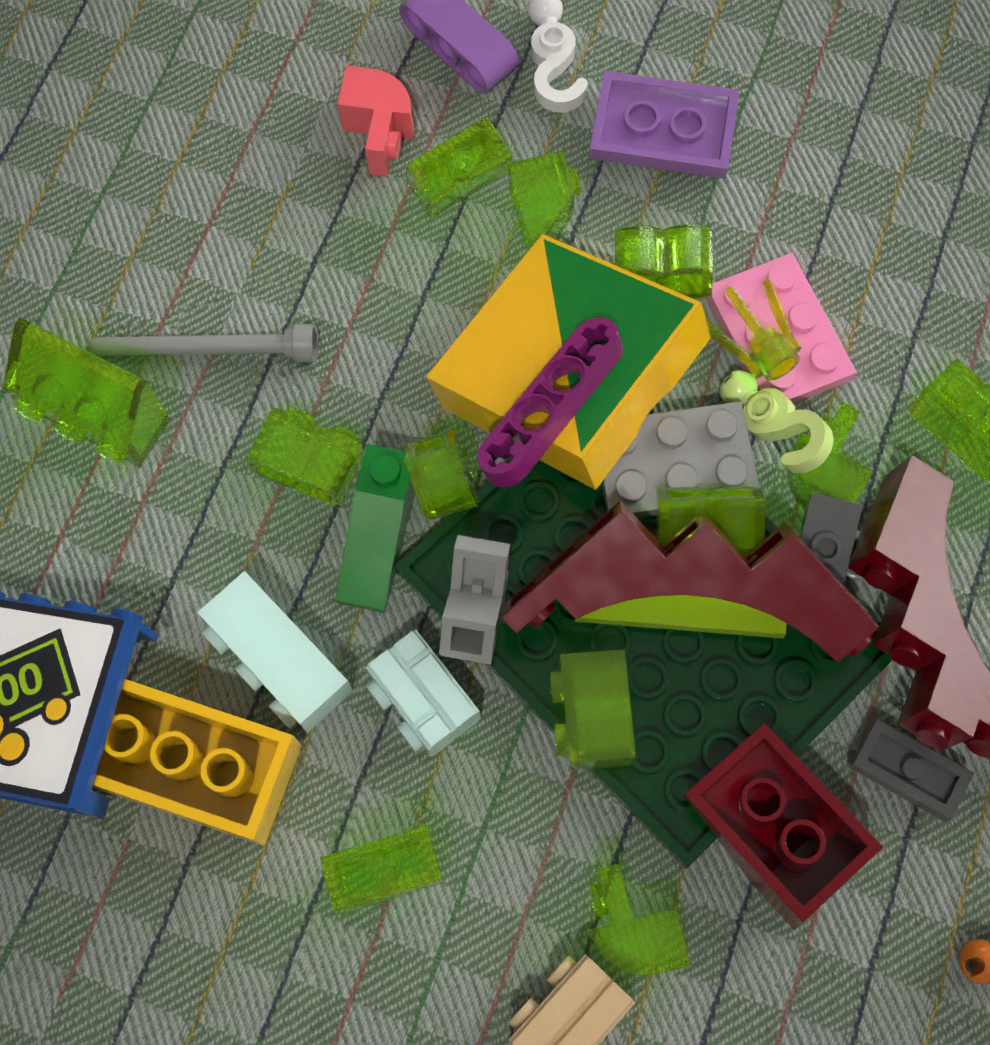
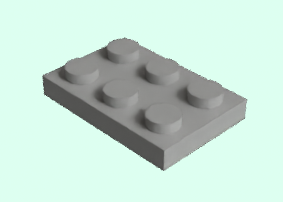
(682, 449)

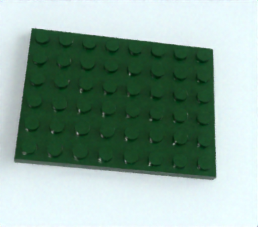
(687, 689)

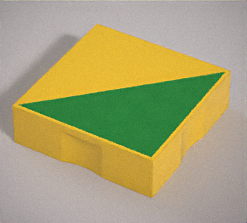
(532, 319)

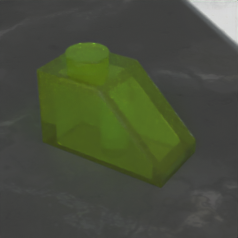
(542, 195)

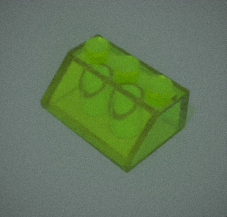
(82, 395)

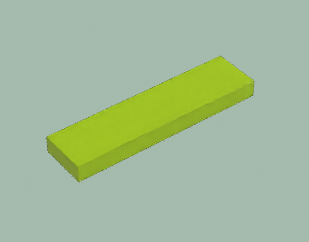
(689, 614)

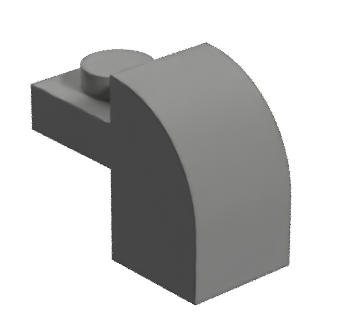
(475, 599)

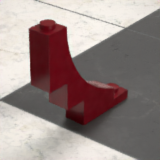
(625, 562)

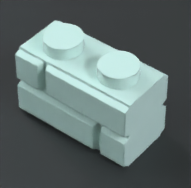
(422, 694)

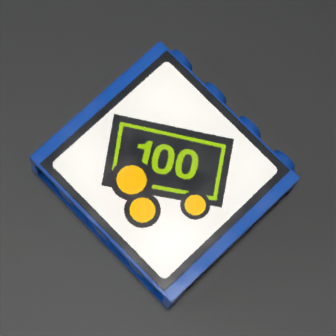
(60, 697)

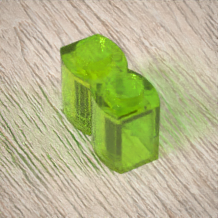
(671, 257)
(306, 456)
(733, 509)

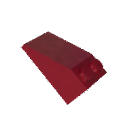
(782, 826)

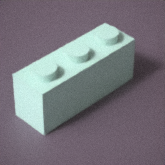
(273, 653)

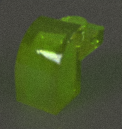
(441, 475)
(838, 475)
(633, 945)

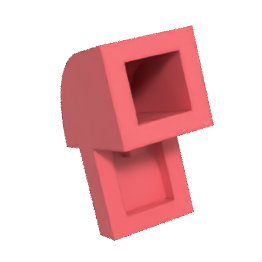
(376, 106)

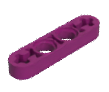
(558, 404)

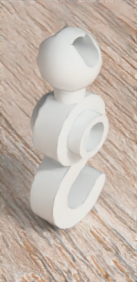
(553, 52)

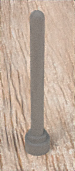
(296, 343)

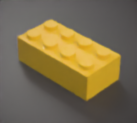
(196, 762)

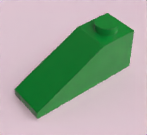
(375, 529)

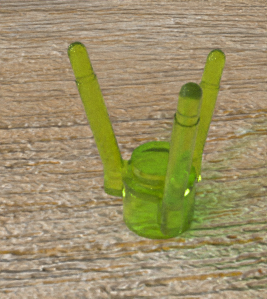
(771, 352)

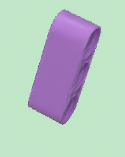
(461, 40)

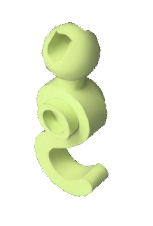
(774, 417)

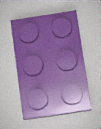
(664, 124)

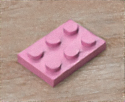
(822, 356)

